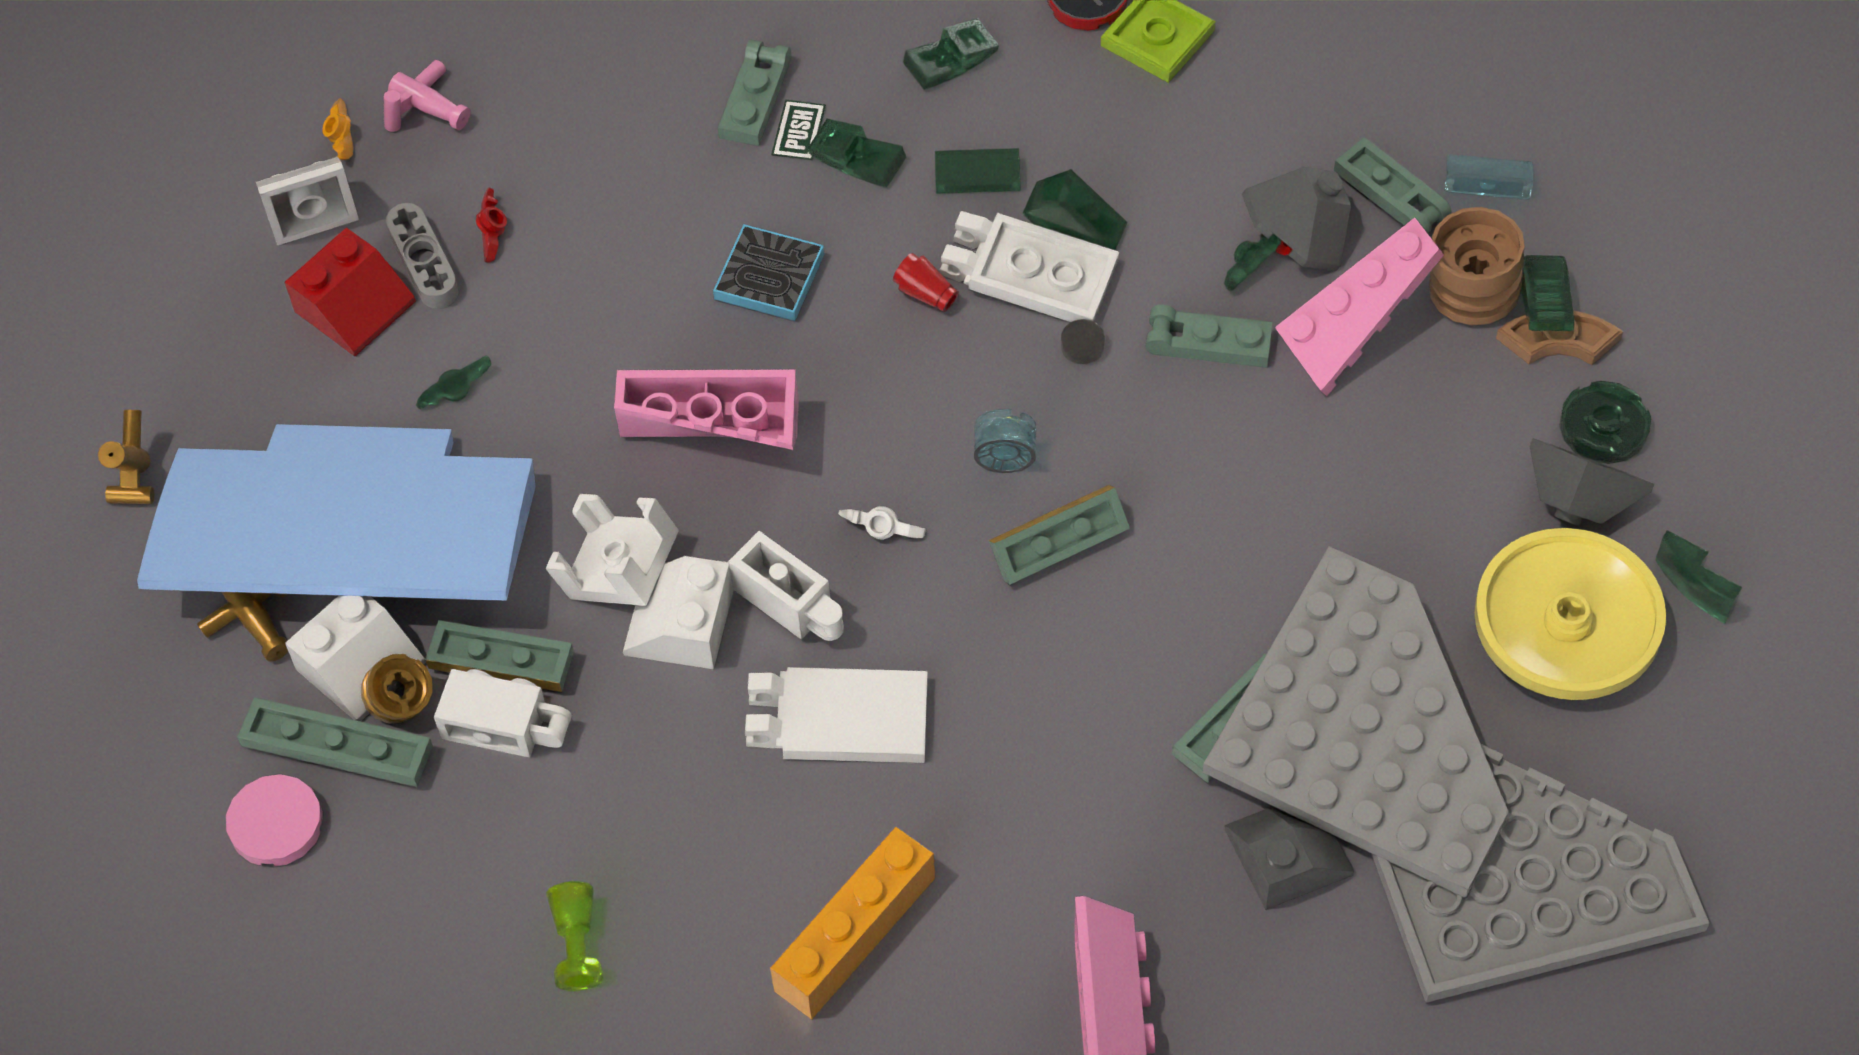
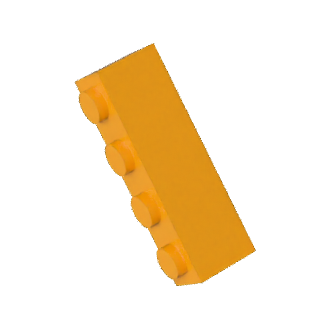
(853, 923)

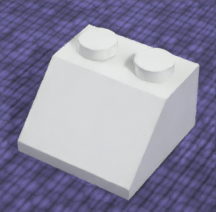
(307, 200)
(683, 614)
(344, 645)

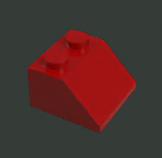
(349, 292)

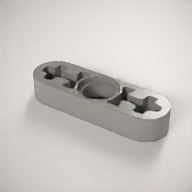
(420, 271)

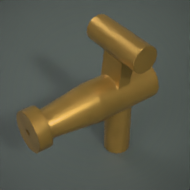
(130, 461)
(253, 616)

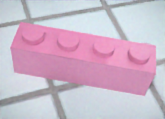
(709, 403)

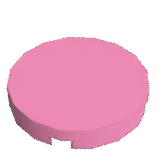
(274, 820)

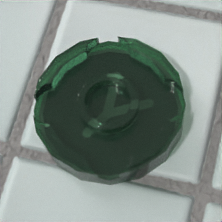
(1605, 422)

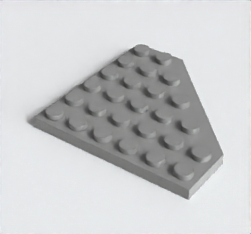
(1366, 729)
(1553, 893)

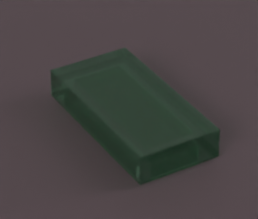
(977, 170)

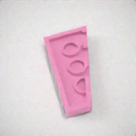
(1343, 316)

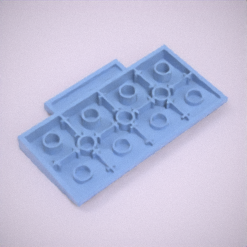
(341, 517)

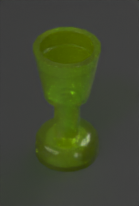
(572, 914)

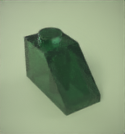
(1074, 209)

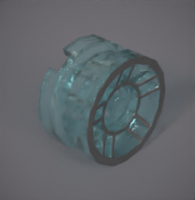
(1004, 441)

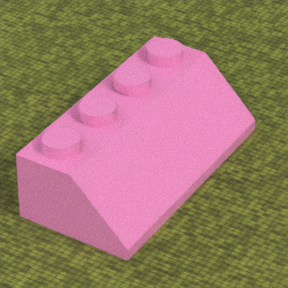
(1110, 980)

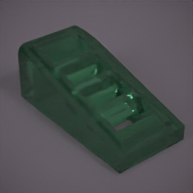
(1547, 289)

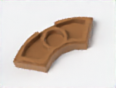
(1587, 341)

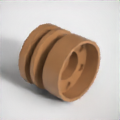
(1480, 266)

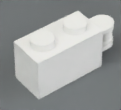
(785, 589)
(498, 714)

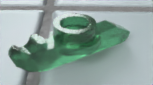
(1248, 258)
(454, 383)

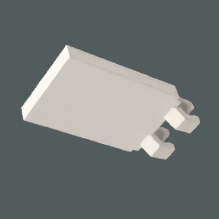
(1030, 266)
(840, 714)

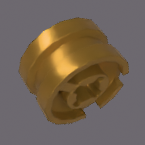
(387, 705)

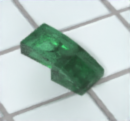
(956, 52)
(851, 152)
(1685, 569)

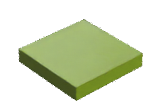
(1158, 35)

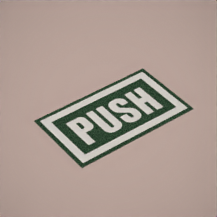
(797, 129)

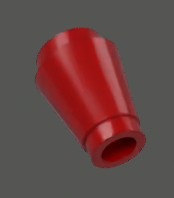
(924, 282)

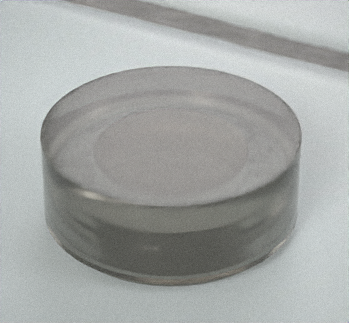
(1082, 341)

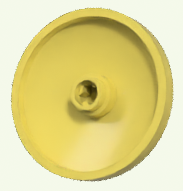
(1570, 613)

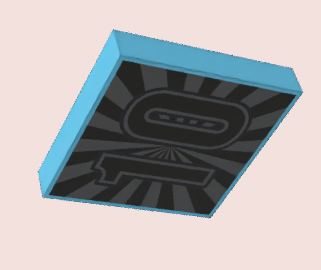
(769, 272)

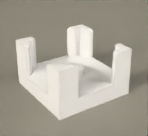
(618, 555)

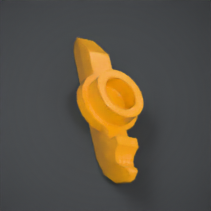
(337, 130)

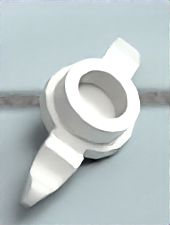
(882, 523)

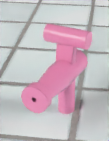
(409, 92)

